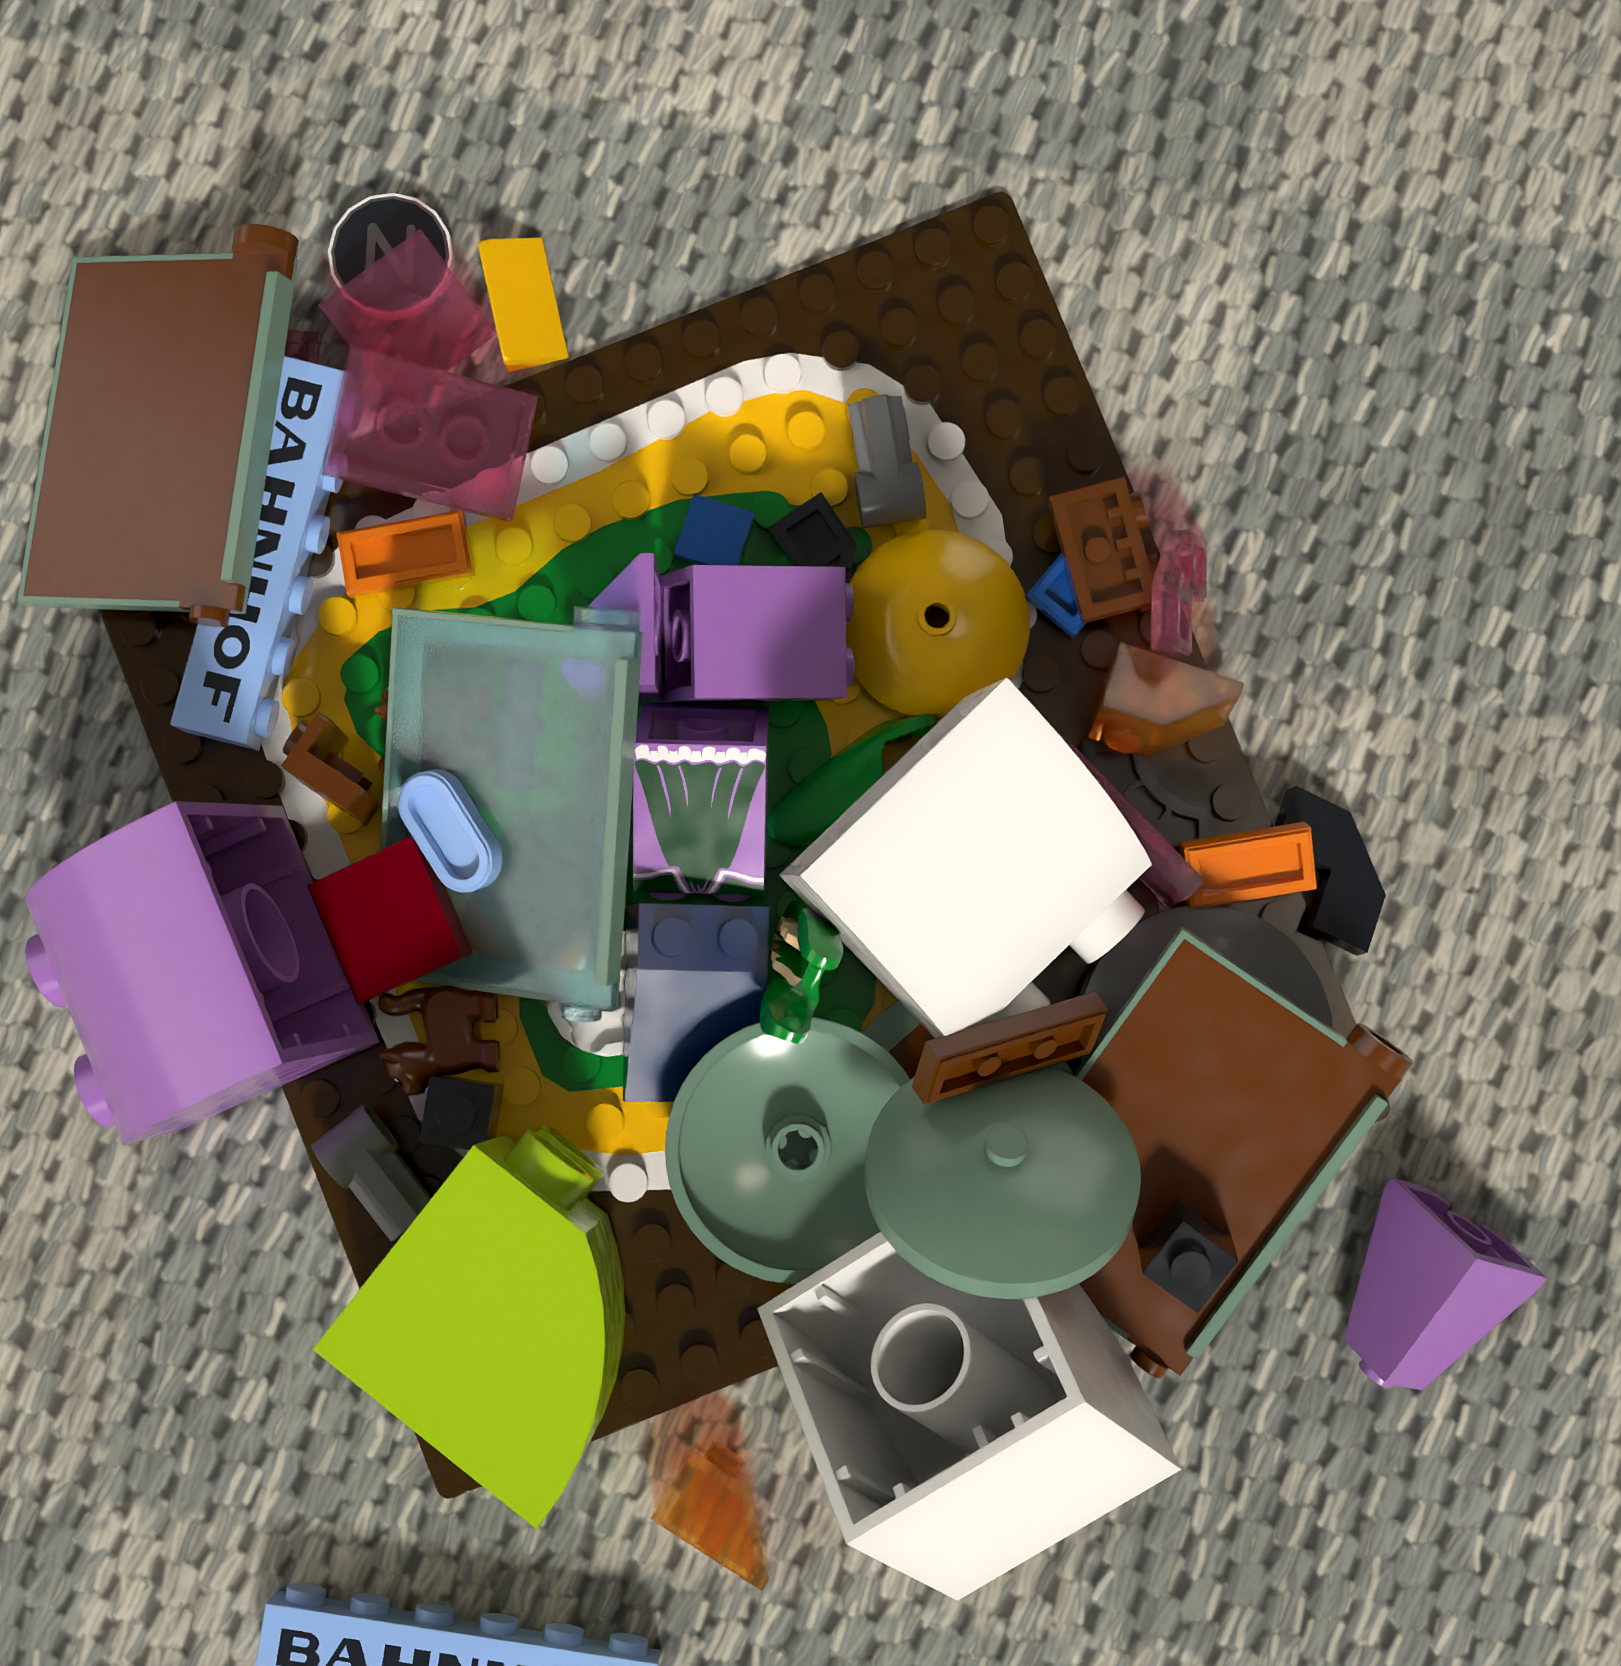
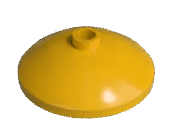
(926, 667)

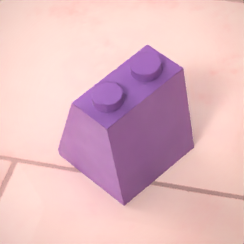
(755, 634)

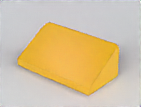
(523, 302)

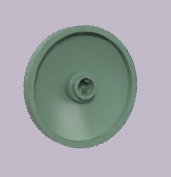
(776, 1146)
(1004, 1184)

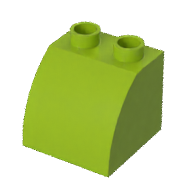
(497, 1319)

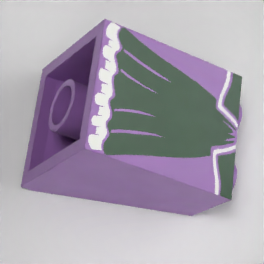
(700, 801)

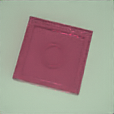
(410, 308)

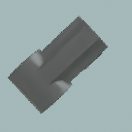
(887, 479)
(364, 1157)

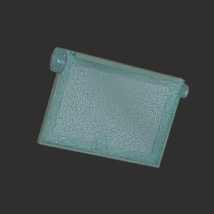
(545, 747)

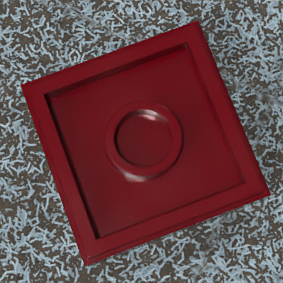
(389, 920)

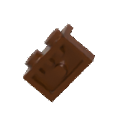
(1104, 548)
(315, 763)

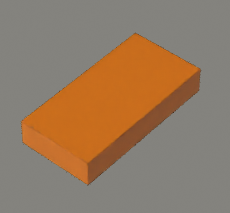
(405, 554)
(1251, 864)

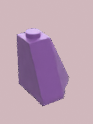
(1430, 1288)

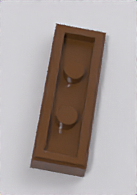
(1008, 1047)

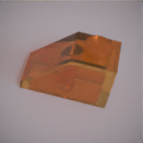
(1159, 702)
(716, 1512)

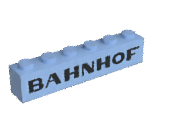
(237, 667)
(314, 1630)

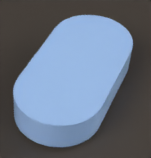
(450, 830)

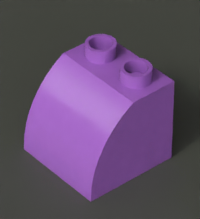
(191, 966)

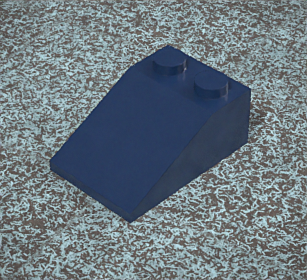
(687, 987)

